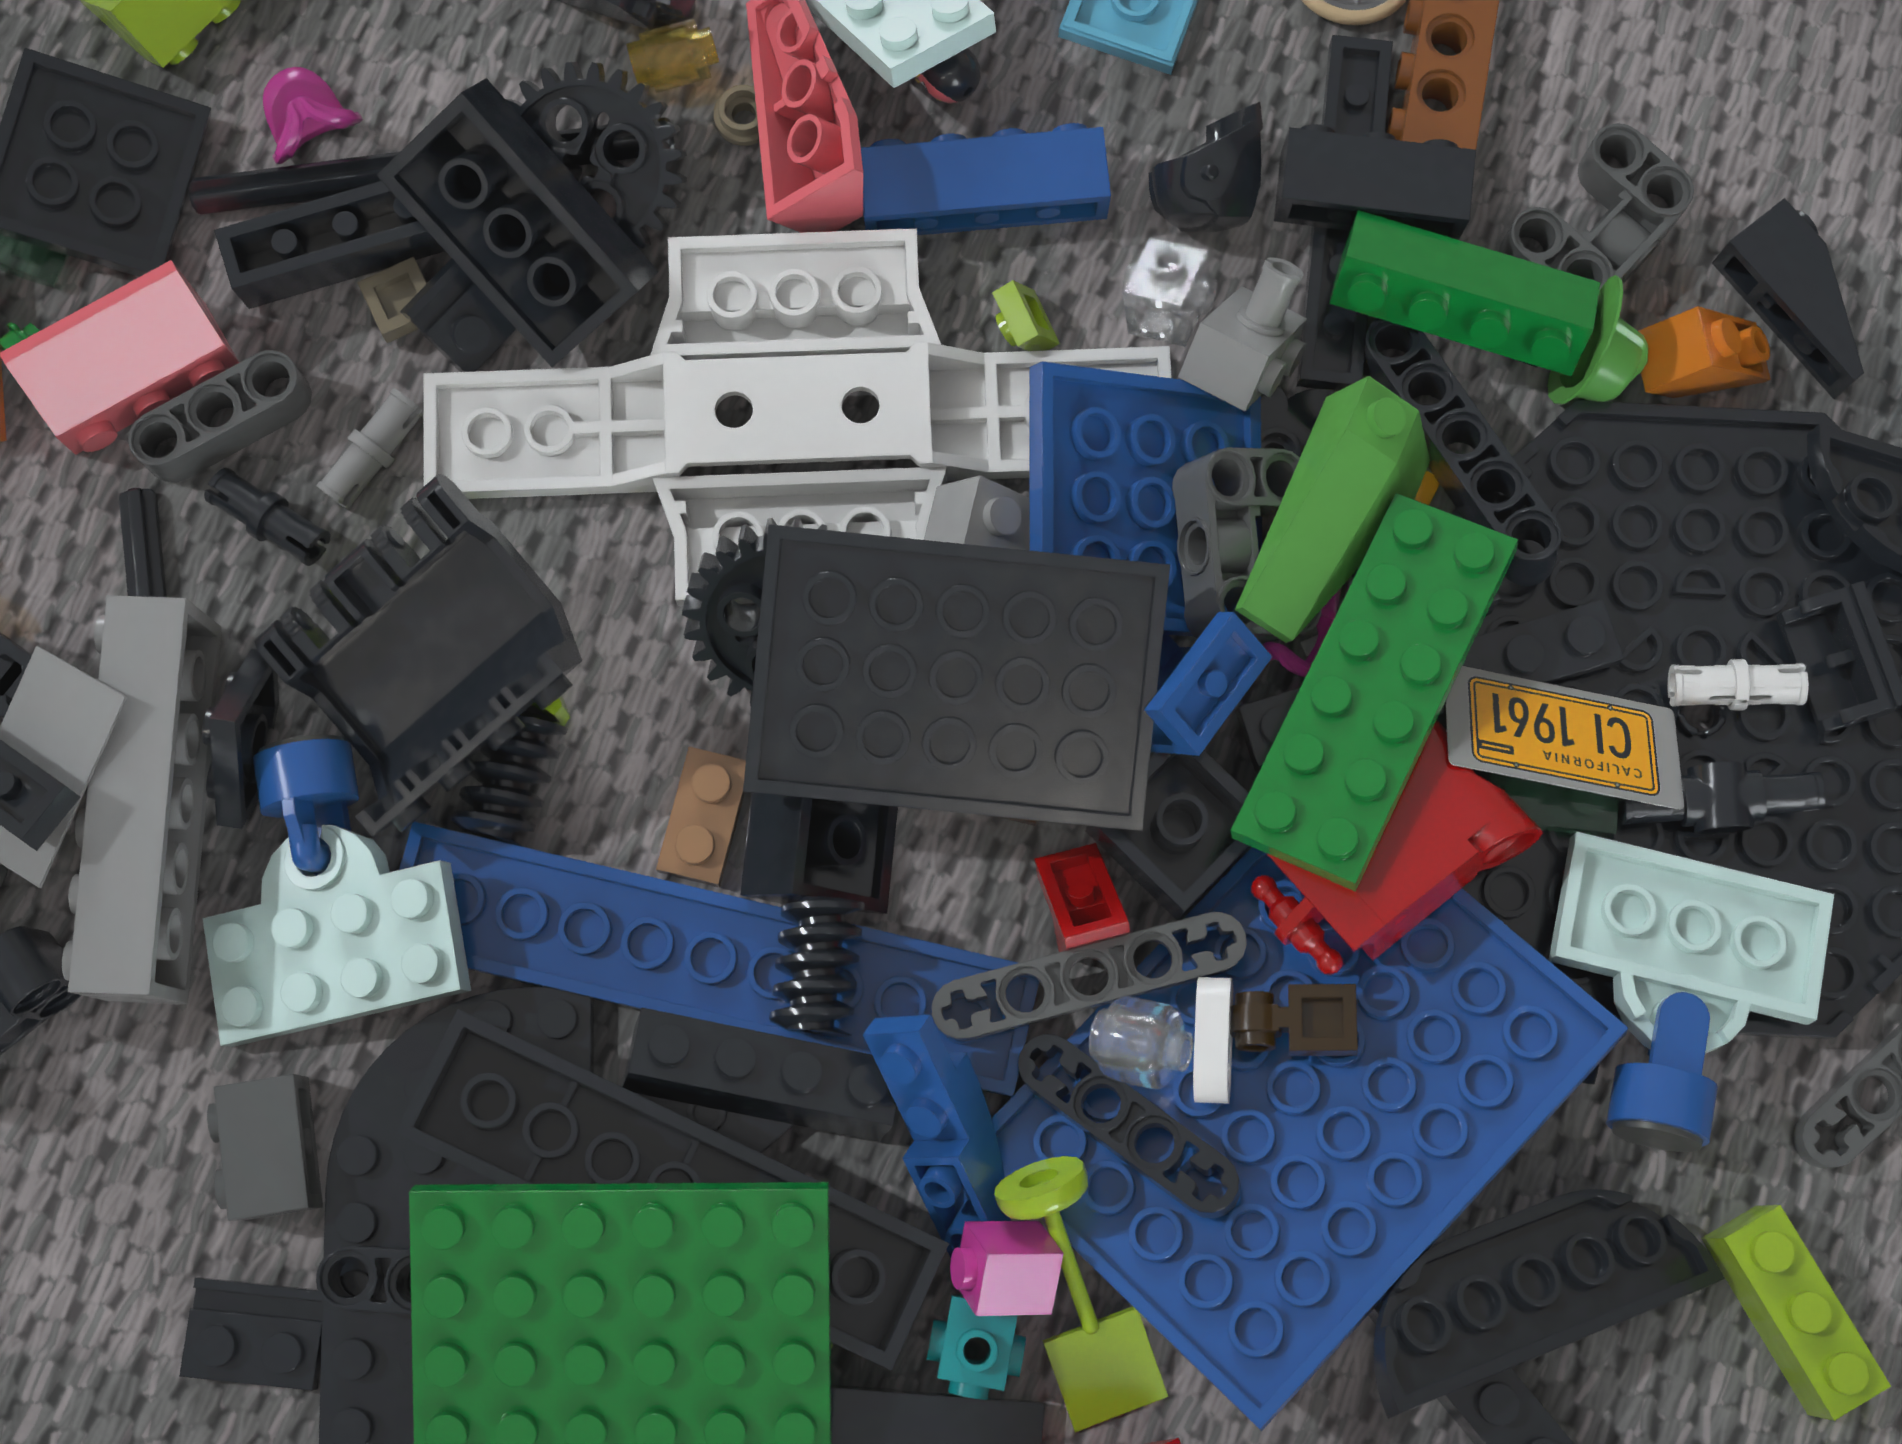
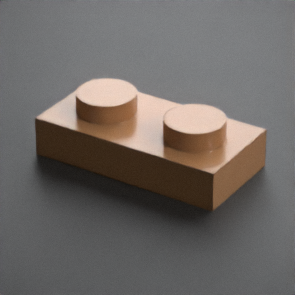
(703, 817)

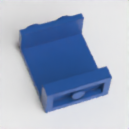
(1203, 684)

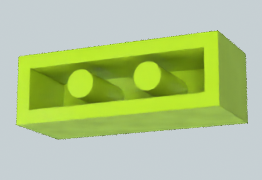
(1796, 1312)

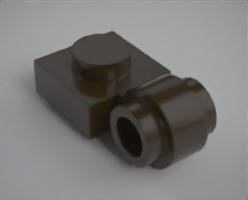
(1318, 1020)

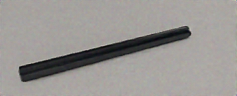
(336, 176)

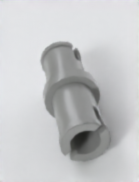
(370, 449)

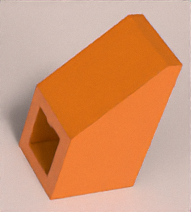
(1703, 354)

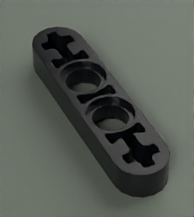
(1132, 1120)

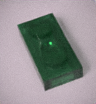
(1561, 807)

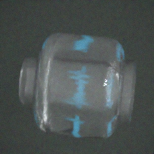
(1140, 1042)

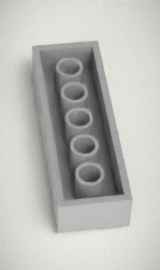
(145, 806)

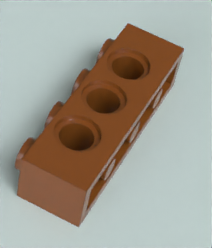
(1454, 80)

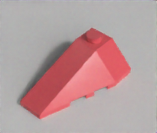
(803, 122)

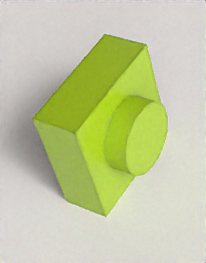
(1023, 318)

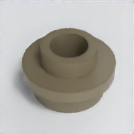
(727, 106)

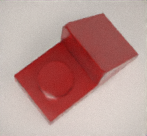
(1081, 897)

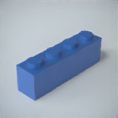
(986, 180)

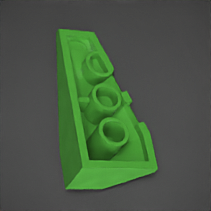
(1351, 468)

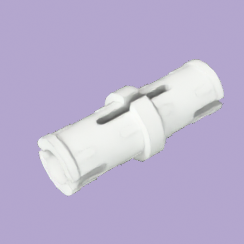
(1737, 684)

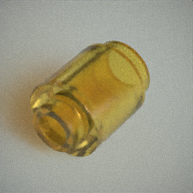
(673, 55)

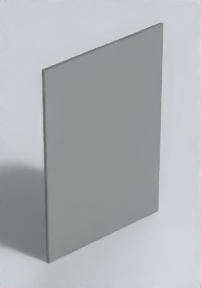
(62, 726)

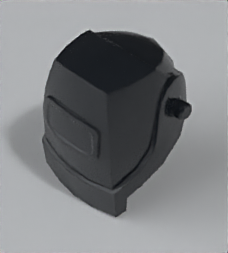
(1215, 182)

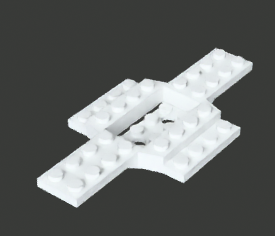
(794, 333)

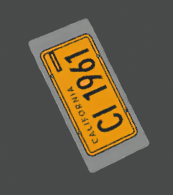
(1564, 737)

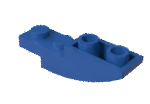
(945, 1110)

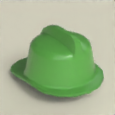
(1610, 358)

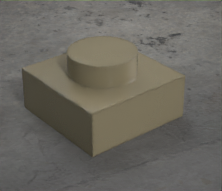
(389, 293)

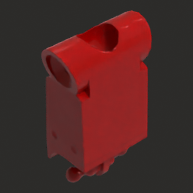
(1433, 846)

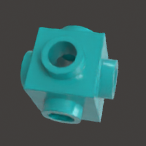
(975, 1376)

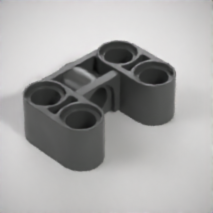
(1629, 227)
(1219, 527)

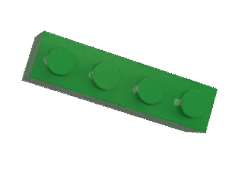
(1466, 293)

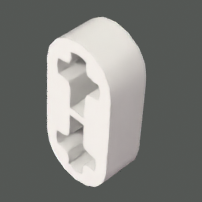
(1213, 1040)

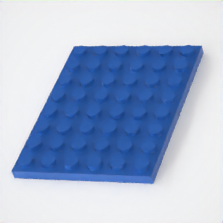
(1336, 1156)

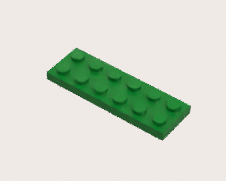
(1374, 691)

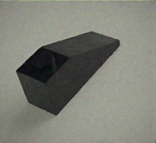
(1792, 286)

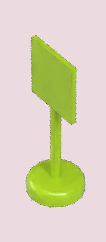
(1106, 1361)

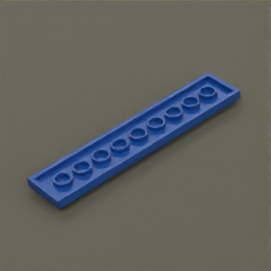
(692, 948)

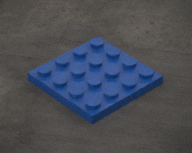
(1108, 463)

